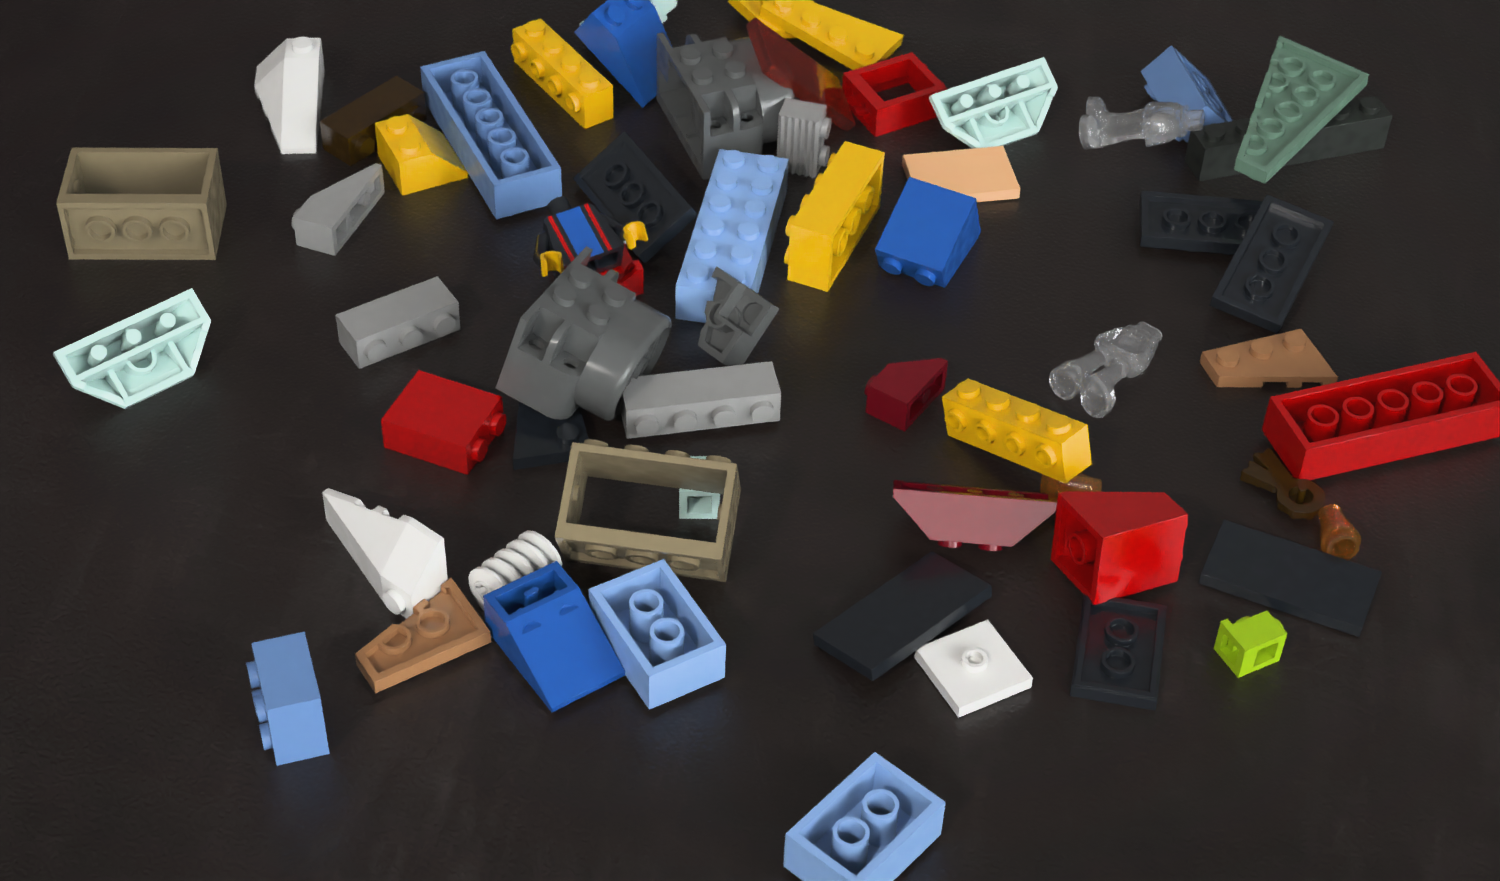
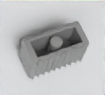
(802, 136)

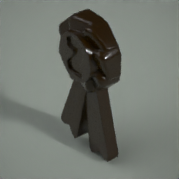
(1293, 496)

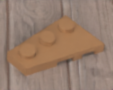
(1274, 358)
(429, 637)

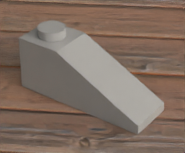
(337, 211)

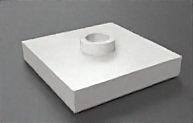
(973, 668)

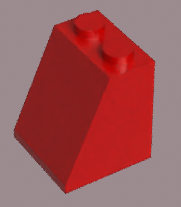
(1118, 541)

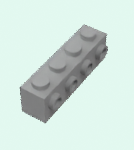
(701, 400)

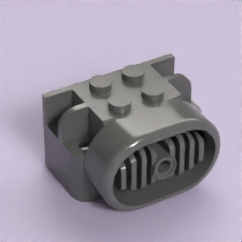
(717, 97)
(582, 344)

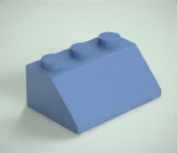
(1179, 81)

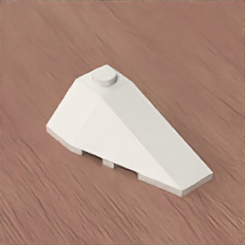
(291, 93)
(395, 555)

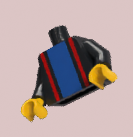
(573, 229)

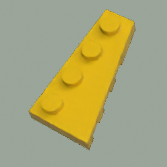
(833, 32)

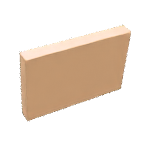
(973, 172)

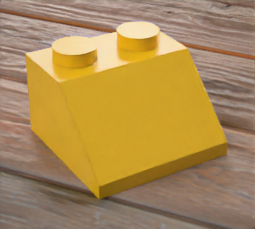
(416, 154)

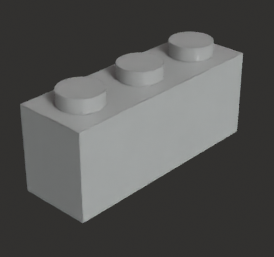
(398, 322)

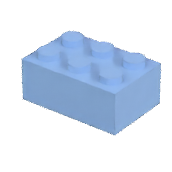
(658, 633)
(865, 827)

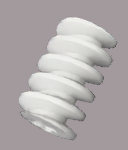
(518, 559)

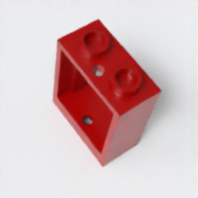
(885, 117)

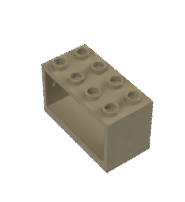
(142, 203)
(638, 549)

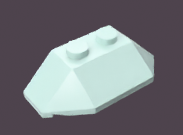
(998, 106)
(139, 352)

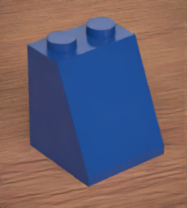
(928, 233)

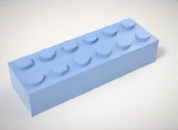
(732, 228)

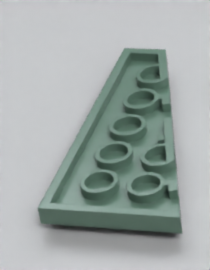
(1293, 105)

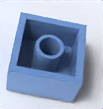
(287, 699)

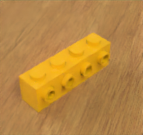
(563, 73)
(1017, 430)

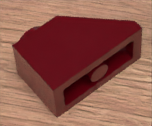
(905, 390)

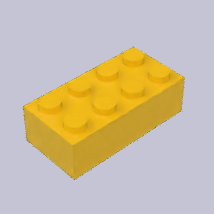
(834, 216)

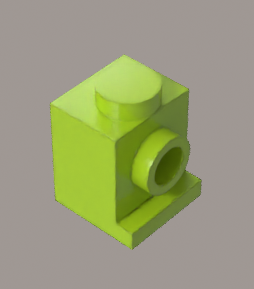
(1250, 642)

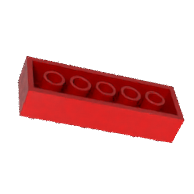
(1384, 416)

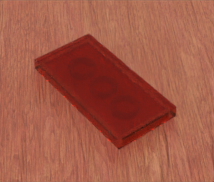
(798, 71)

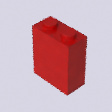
(443, 422)

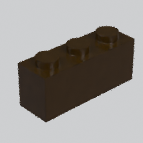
(351, 130)

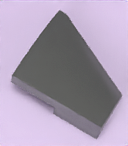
(734, 320)

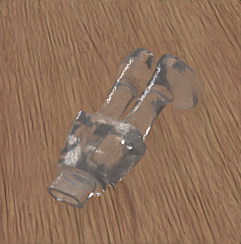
(1155, 123)
(1123, 353)

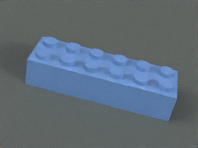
(491, 134)

